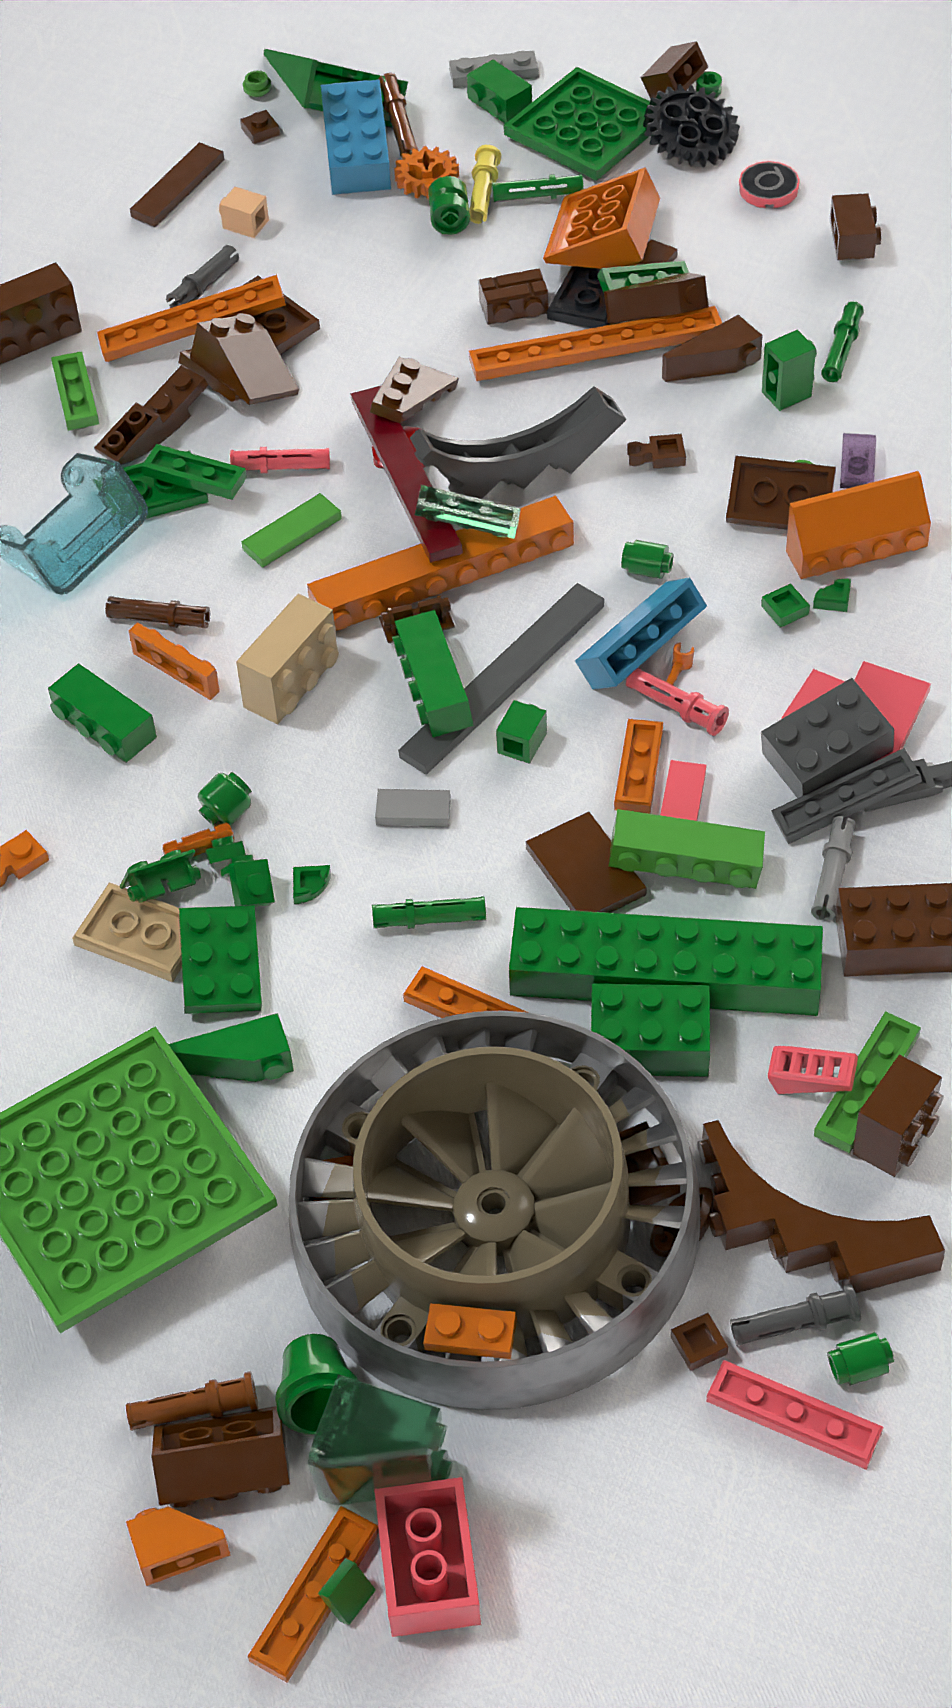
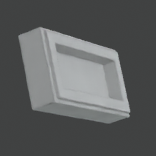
(413, 807)

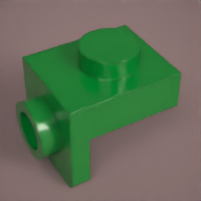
(250, 881)

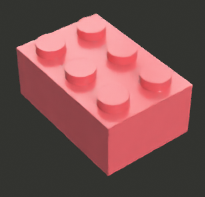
(427, 1557)

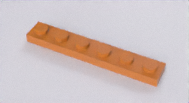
(183, 319)

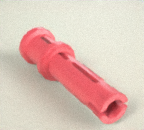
(692, 704)

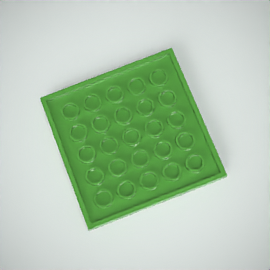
(118, 1179)

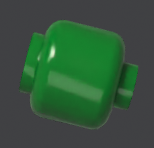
(224, 799)

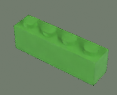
(687, 849)

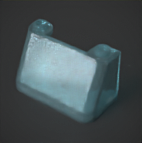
(81, 529)

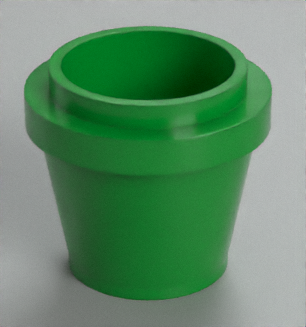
(307, 1381)

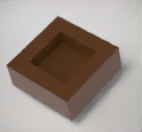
(260, 126)
(699, 1341)

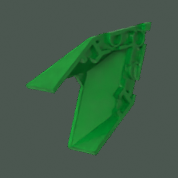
(307, 75)

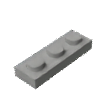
(521, 63)

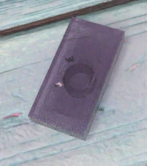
(857, 460)

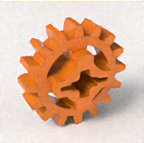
(421, 168)

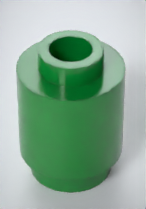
(647, 558)
(860, 1359)

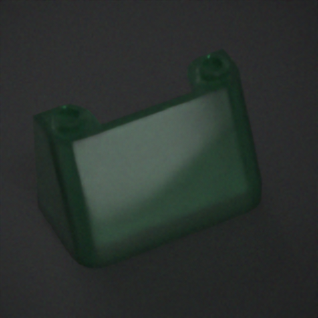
(375, 1442)

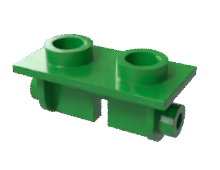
(146, 879)

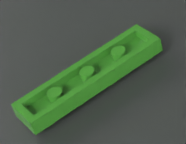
(887, 1041)

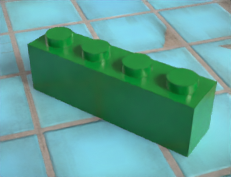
(433, 674)

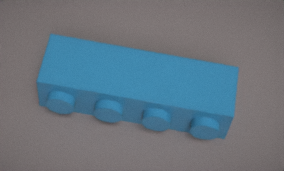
(641, 633)

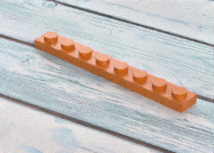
(591, 344)

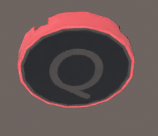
(769, 184)

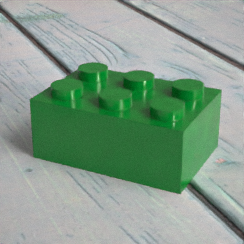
(656, 1025)

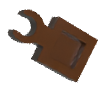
(662, 451)

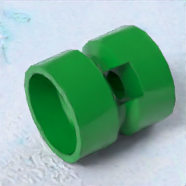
(449, 205)

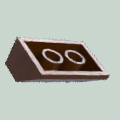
(220, 1457)

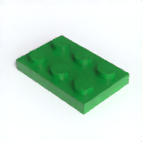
(219, 959)

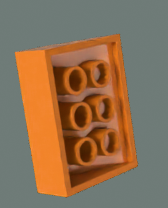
(605, 223)

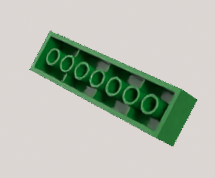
(741, 961)

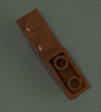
(155, 421)

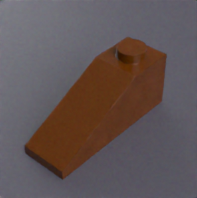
(657, 298)
(715, 352)

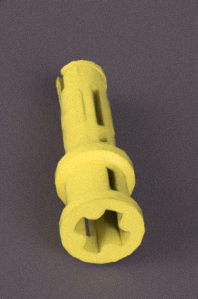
(483, 174)

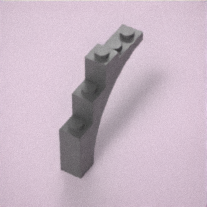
(561, 442)

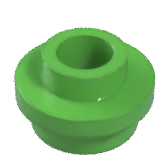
(256, 83)

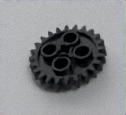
(691, 125)

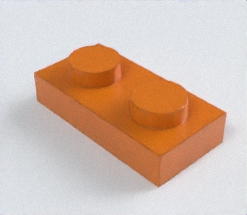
(470, 1331)

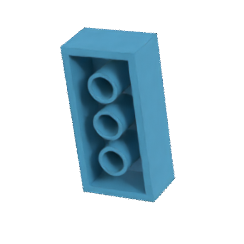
(356, 137)

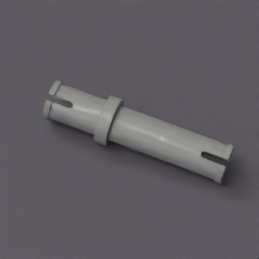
(836, 856)

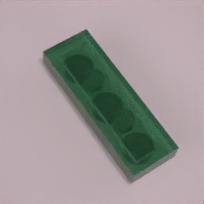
(467, 512)

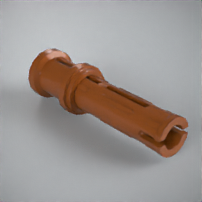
(211, 1399)

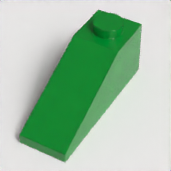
(238, 1052)

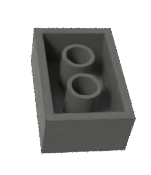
(827, 739)

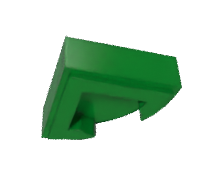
(833, 597)
(309, 882)

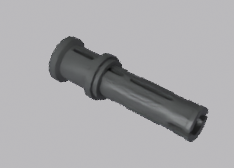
(814, 1312)

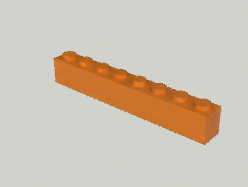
(410, 577)

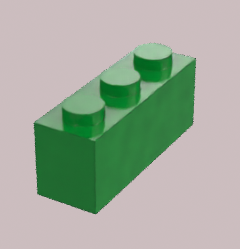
(102, 713)

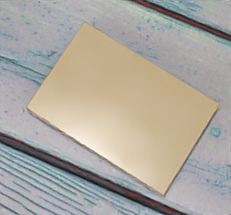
(133, 933)

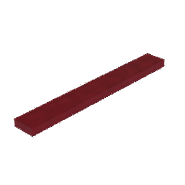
(405, 475)

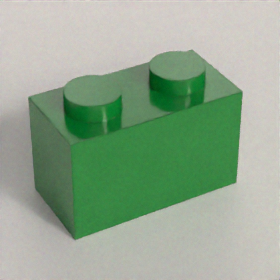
(498, 90)
(788, 369)

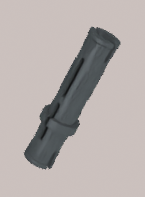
(195, 284)

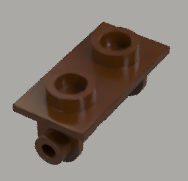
(439, 604)

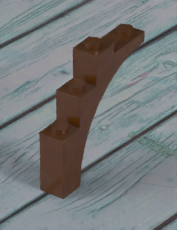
(801, 1236)

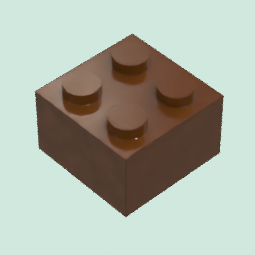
(898, 1116)

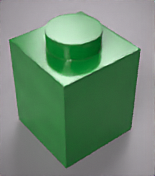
(521, 731)

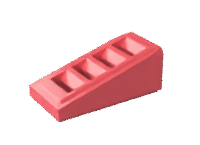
(788, 1062)

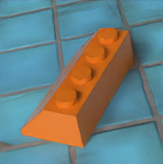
(858, 525)

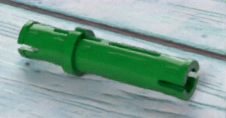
(501, 189)
(845, 332)
(428, 912)

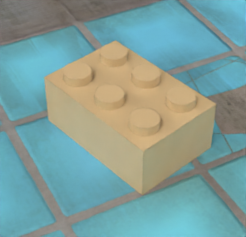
(287, 659)

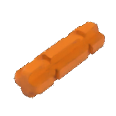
(198, 841)

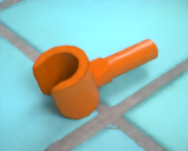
(680, 662)

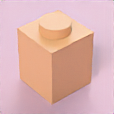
(244, 212)

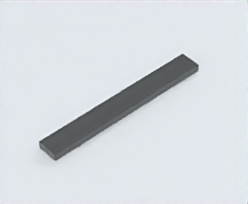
(508, 673)

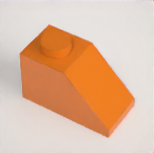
(173, 1543)

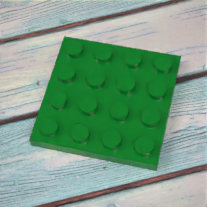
(582, 123)

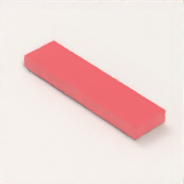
(795, 1414)

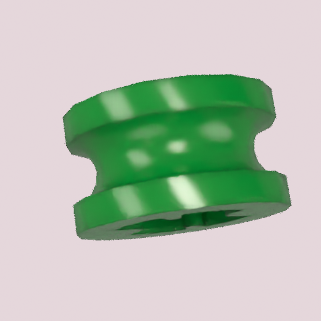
(711, 82)

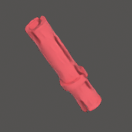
(281, 459)

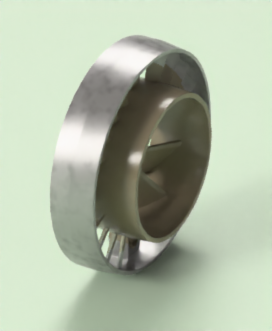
(552, 1175)

